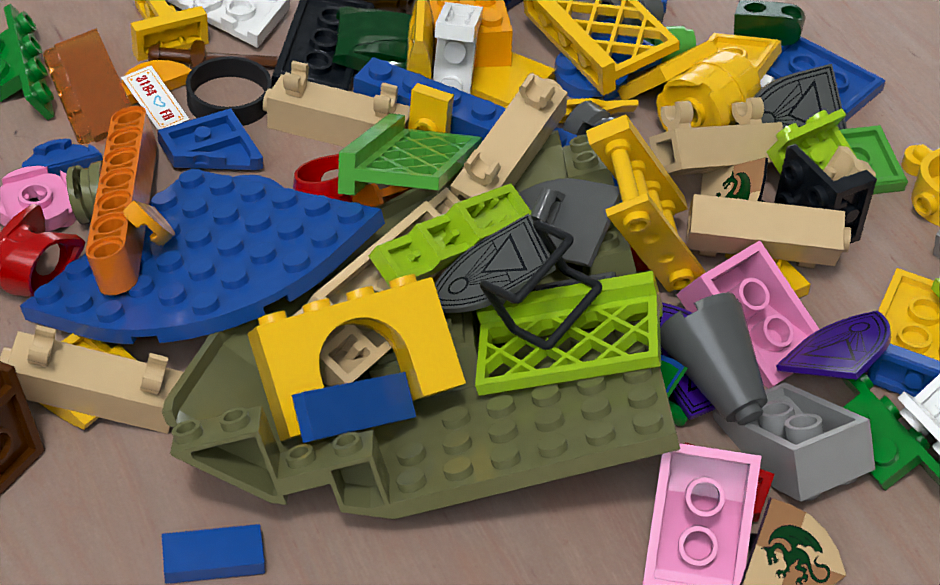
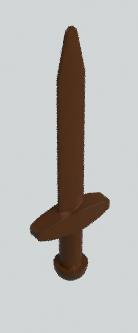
(198, 54)

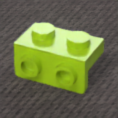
(817, 139)

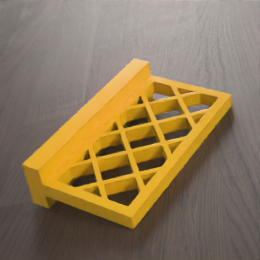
(594, 56)

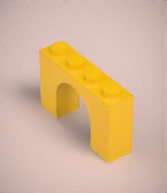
(404, 315)

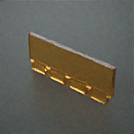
(86, 84)

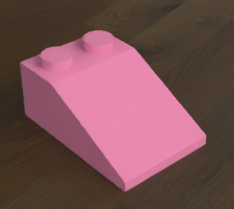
(770, 306)
(702, 517)

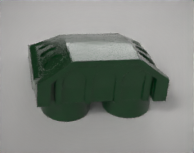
(371, 34)

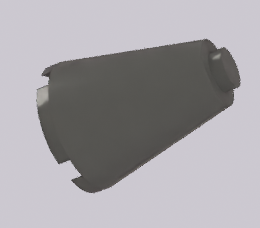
(718, 356)

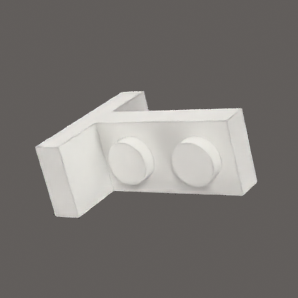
(456, 45)

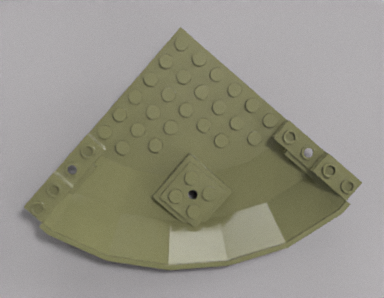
(458, 441)

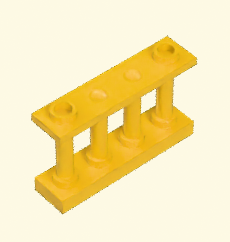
(647, 204)

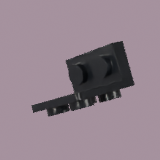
(809, 186)

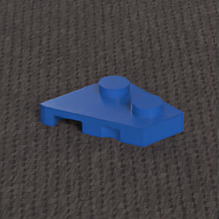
(210, 143)

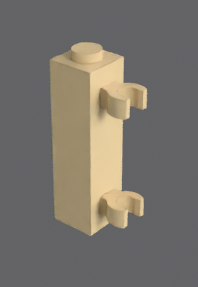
(326, 111)
(513, 138)
(711, 148)
(785, 230)
(91, 379)

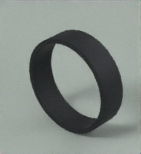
(228, 67)

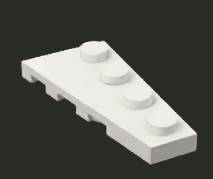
(241, 18)

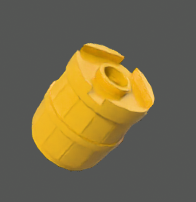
(712, 88)

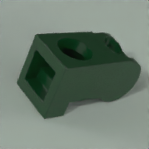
(769, 20)

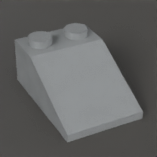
(805, 442)

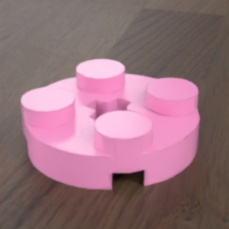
(35, 182)

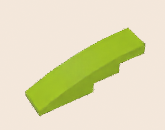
(443, 239)

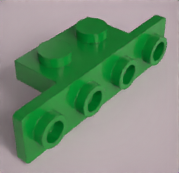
(22, 63)
(894, 446)

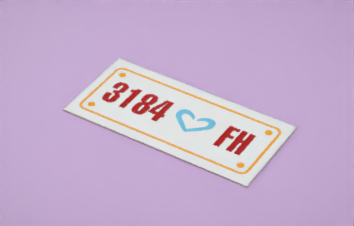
(155, 98)

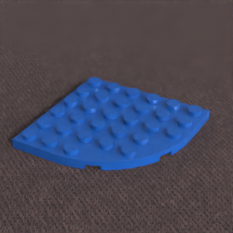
(229, 258)

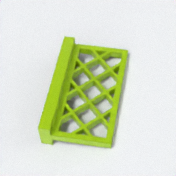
(543, 311)

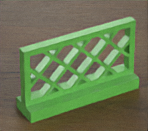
(402, 157)

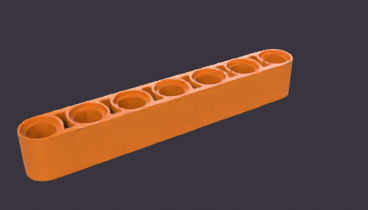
(125, 176)

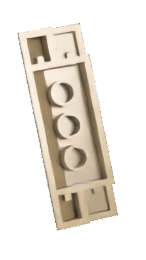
(355, 348)

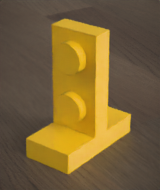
(167, 27)

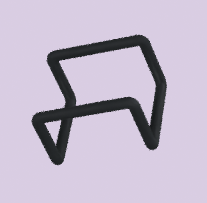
(492, 290)

